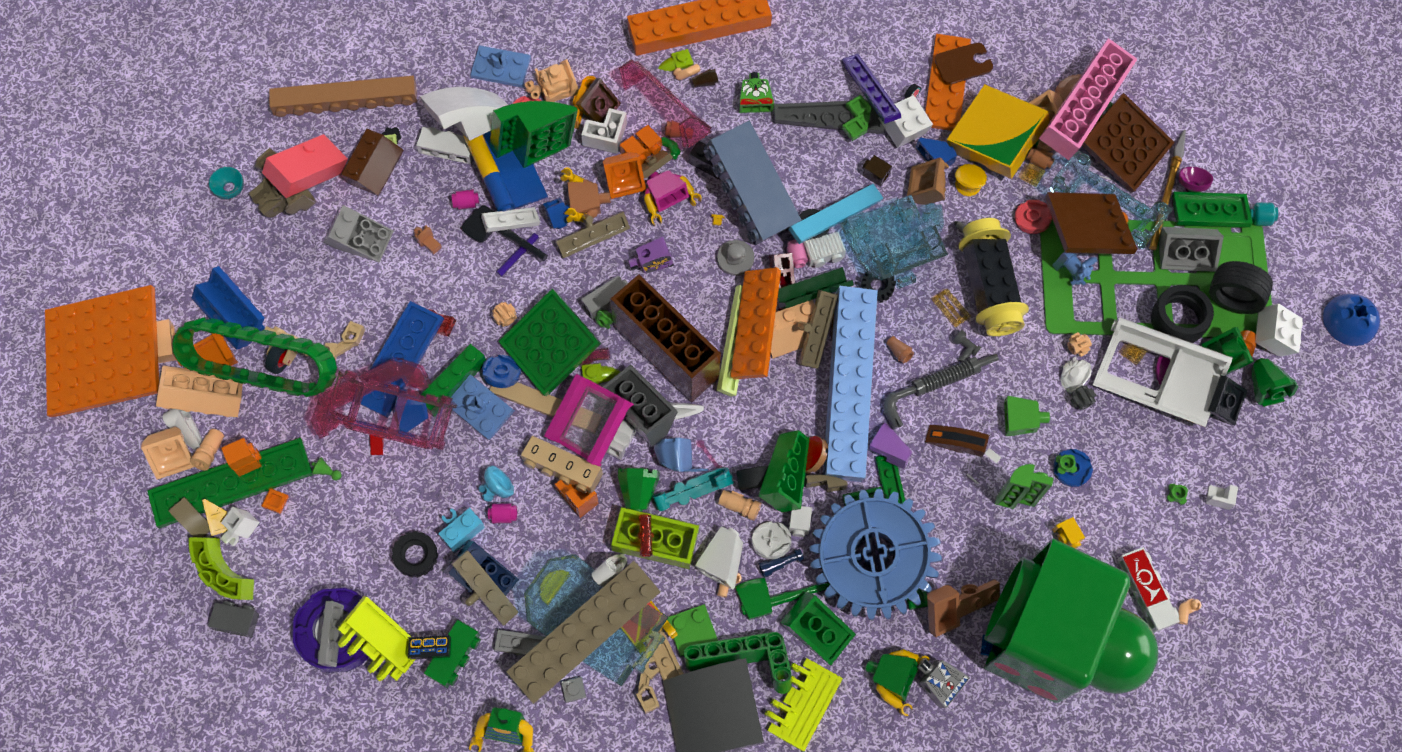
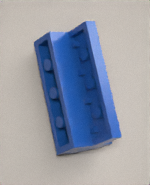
(226, 302)

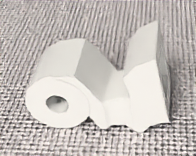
(621, 440)

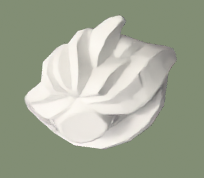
(1075, 374)

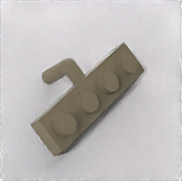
(592, 233)
(817, 329)
(483, 588)

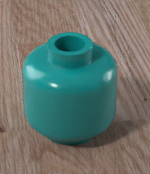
(1264, 214)

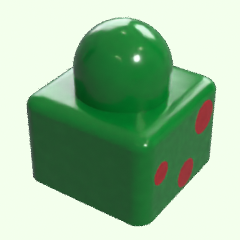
(1068, 628)

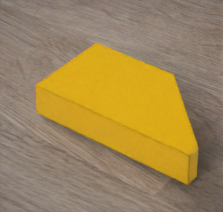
(214, 517)

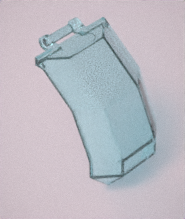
(563, 588)

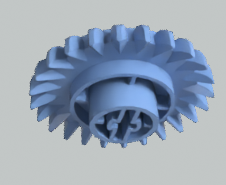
(867, 520)

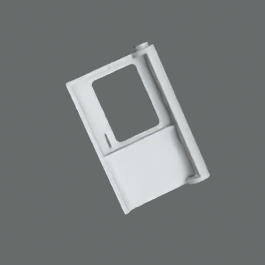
(1187, 382)

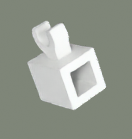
(238, 524)

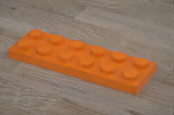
(943, 99)
(756, 323)

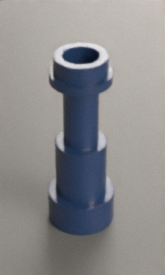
(771, 566)

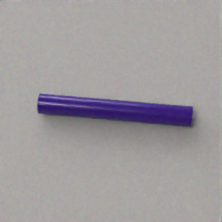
(519, 252)

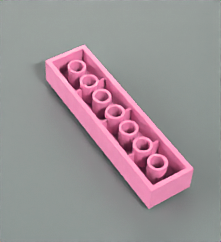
(1088, 99)

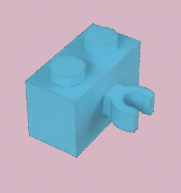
(460, 529)

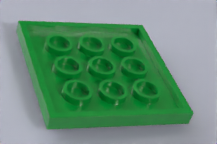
(549, 342)

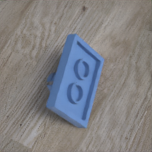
(500, 66)
(481, 407)

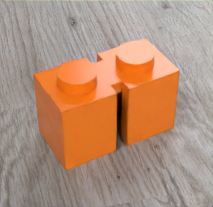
(646, 144)
(242, 456)

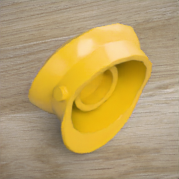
(970, 179)

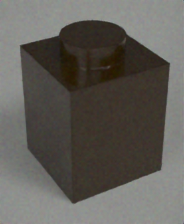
(876, 170)

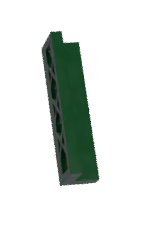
(808, 288)

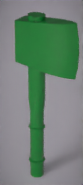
(758, 603)

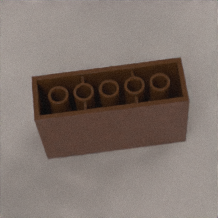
(665, 338)

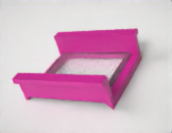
(588, 419)

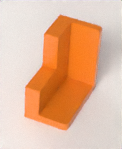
(578, 501)

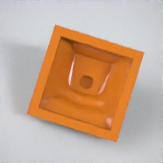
(624, 174)

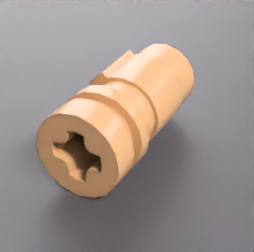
(205, 454)
(736, 503)

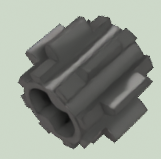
(1083, 397)

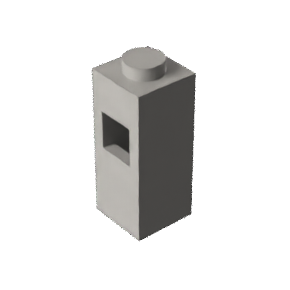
(600, 298)

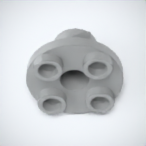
(735, 257)

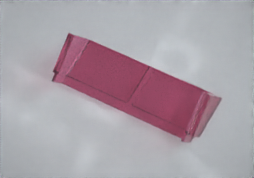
(692, 128)

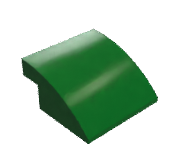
(532, 130)

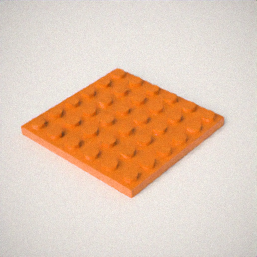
(101, 351)

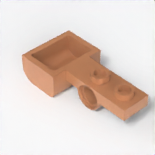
(947, 606)

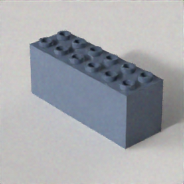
(751, 183)

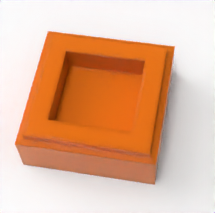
(275, 501)

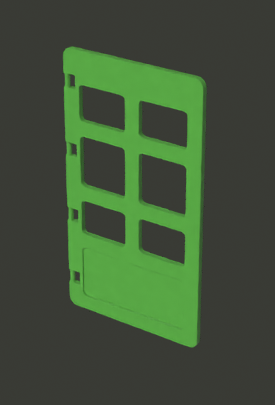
(1057, 286)

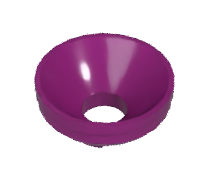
(1195, 179)

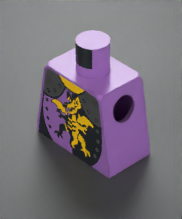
(652, 256)

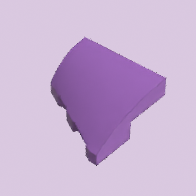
(891, 446)

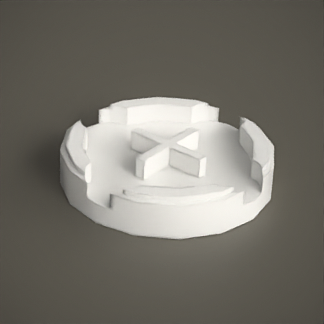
(771, 540)

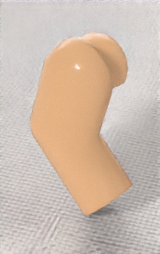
(532, 89)

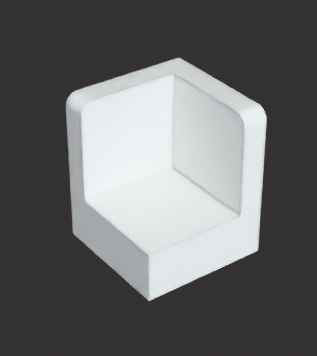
(1222, 497)

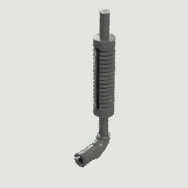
(934, 381)

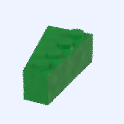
(786, 472)

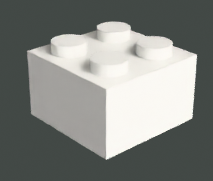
(912, 123)
(1279, 330)

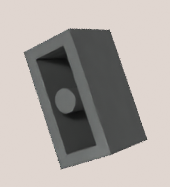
(233, 619)

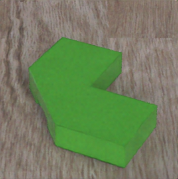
(859, 125)

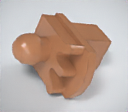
(426, 239)

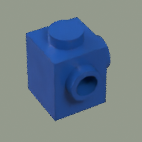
(555, 212)

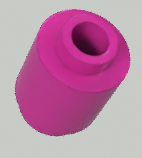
(465, 199)
(502, 513)

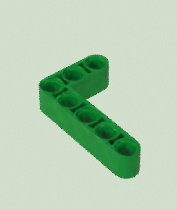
(744, 649)

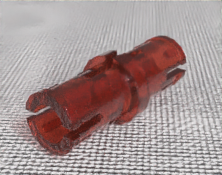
(645, 535)

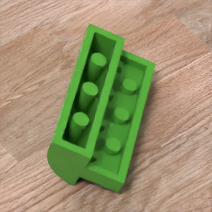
(1024, 487)

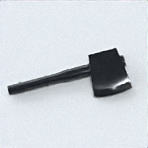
(475, 229)

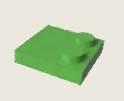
(692, 628)

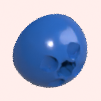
(1351, 319)

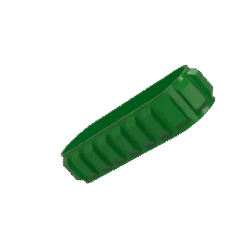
(190, 359)

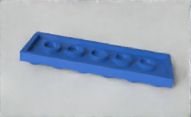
(407, 341)

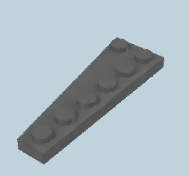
(822, 115)

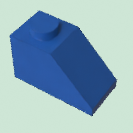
(935, 149)

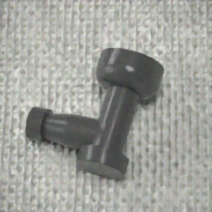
(970, 349)

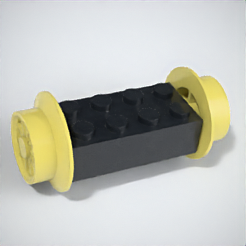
(992, 277)

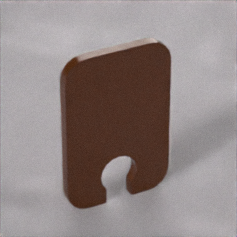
(960, 65)

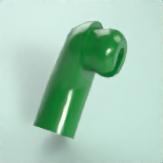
(672, 146)

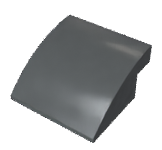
(713, 709)

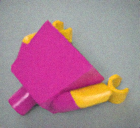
(667, 190)

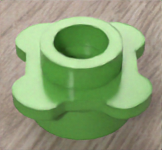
(604, 319)
(1070, 460)
(1182, 490)

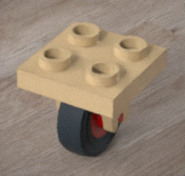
(278, 358)

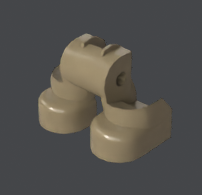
(272, 201)

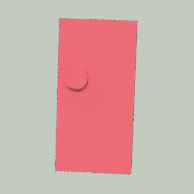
(304, 165)

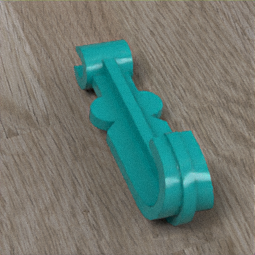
(694, 488)

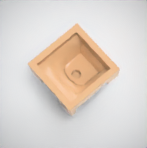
(557, 82)
(167, 452)

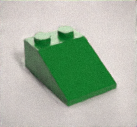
(818, 627)

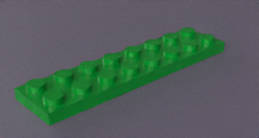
(223, 486)

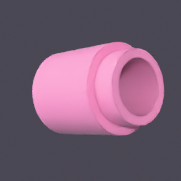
(798, 252)

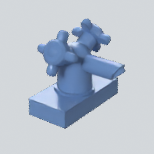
(1075, 267)

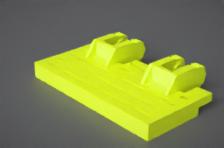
(382, 636)
(806, 705)

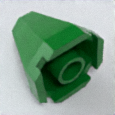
(1274, 380)
(637, 487)

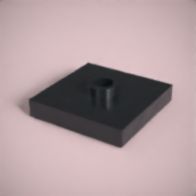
(1227, 400)

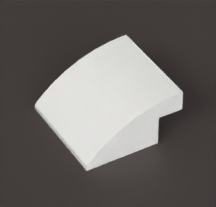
(464, 107)

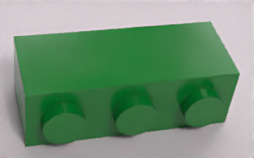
(445, 670)

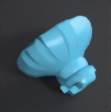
(496, 484)

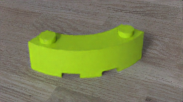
(215, 571)

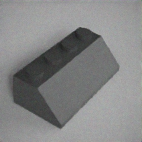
(651, 412)

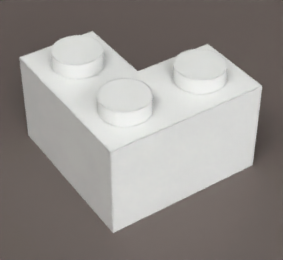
(605, 135)

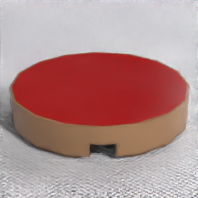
(816, 454)

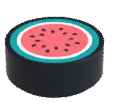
(914, 90)

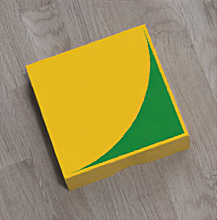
(998, 131)

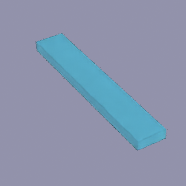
(835, 213)

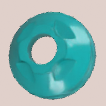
(221, 178)

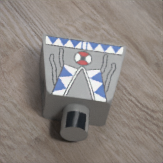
(941, 681)

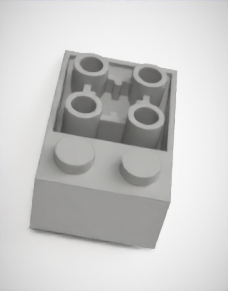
(358, 235)

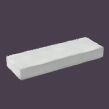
(510, 219)

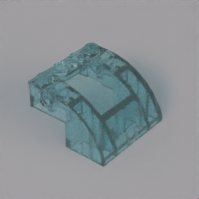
(893, 239)

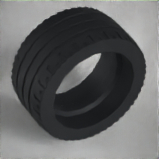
(1241, 287)
(1192, 298)

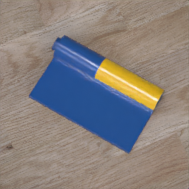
(505, 177)

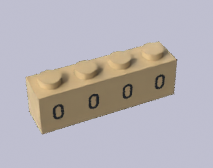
(561, 464)

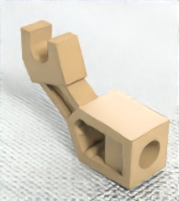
(340, 348)
(652, 703)

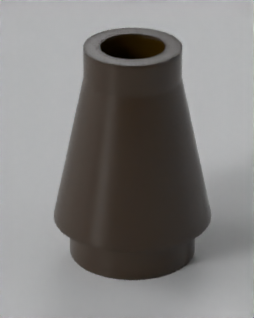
(706, 78)

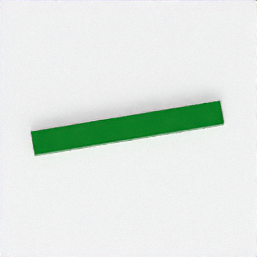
(891, 483)

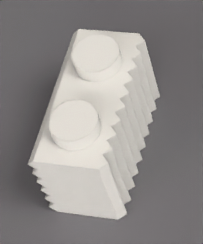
(824, 250)

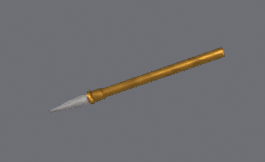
(1174, 167)

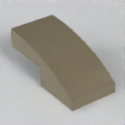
(832, 483)
(190, 518)

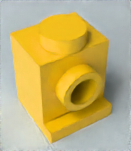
(1069, 533)

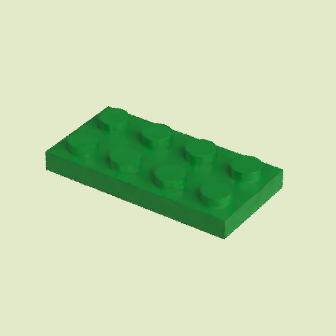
(1211, 209)

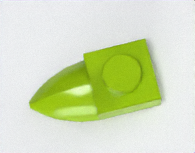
(679, 59)
(599, 373)

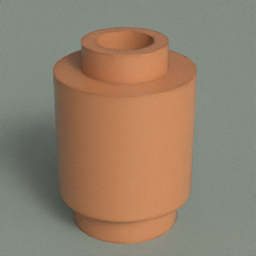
(1040, 157)

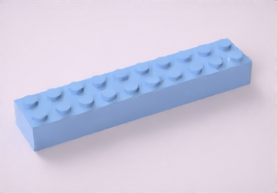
(850, 383)

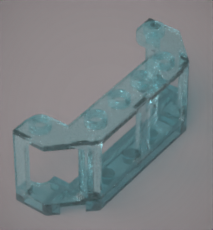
(1159, 212)

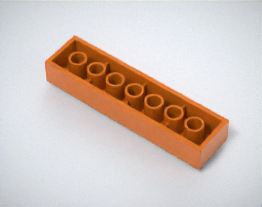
(695, 23)

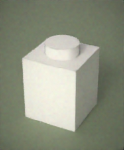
(800, 521)

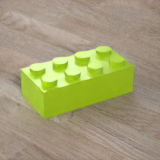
(672, 540)

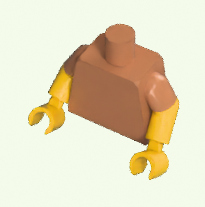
(583, 197)

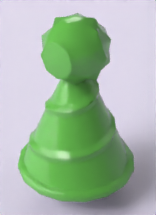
(323, 468)

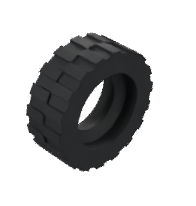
(407, 541)

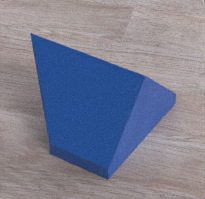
(413, 414)

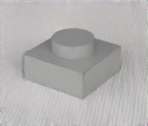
(573, 689)

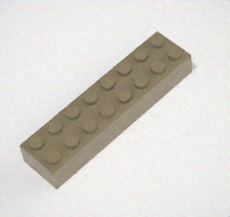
(583, 632)

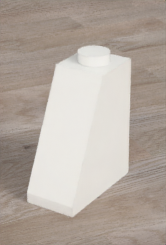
(722, 557)

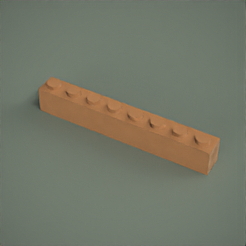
(343, 95)

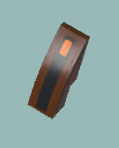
(957, 439)

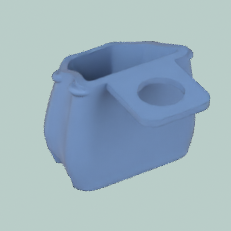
(676, 454)

